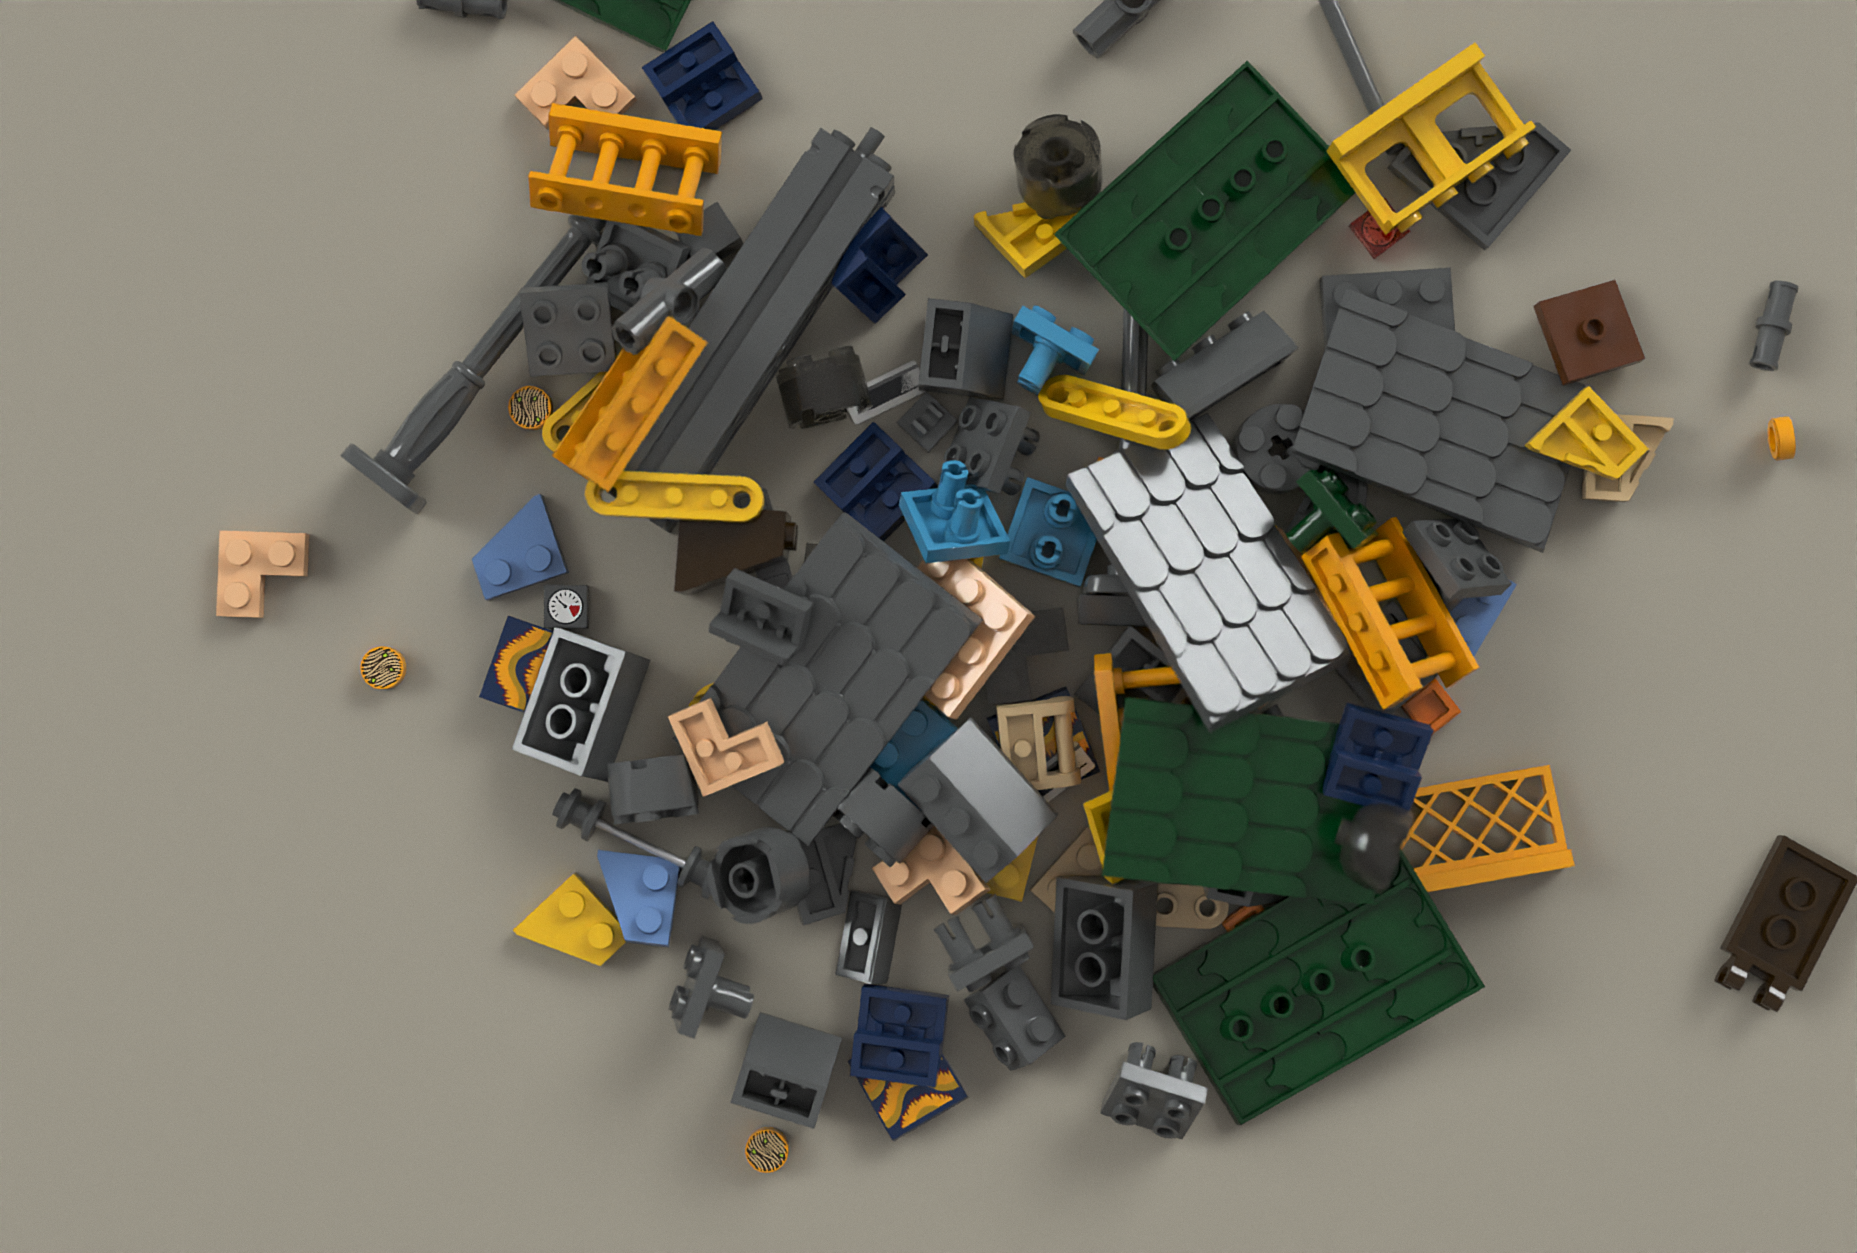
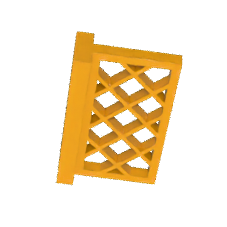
(1493, 865)

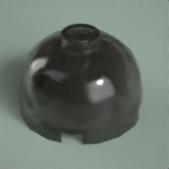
(1373, 844)

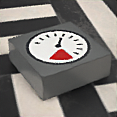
(566, 606)

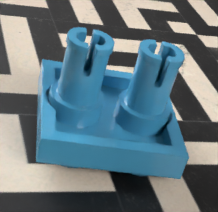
(1050, 347)
(953, 519)
(1050, 534)

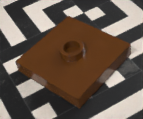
(1589, 332)

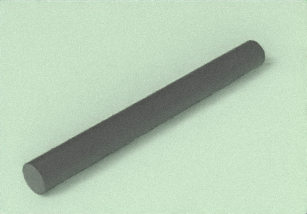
(1354, 59)

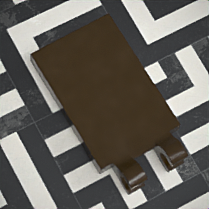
(1785, 922)

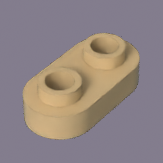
(1185, 908)

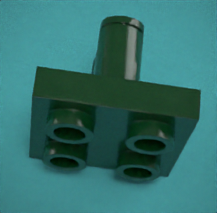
(1331, 513)

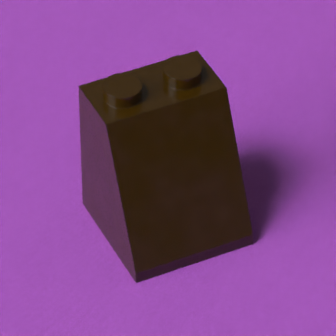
(714, 549)

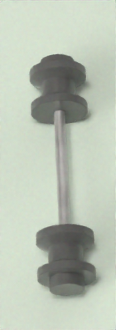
(574, 811)

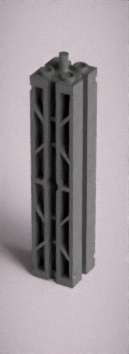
(766, 302)

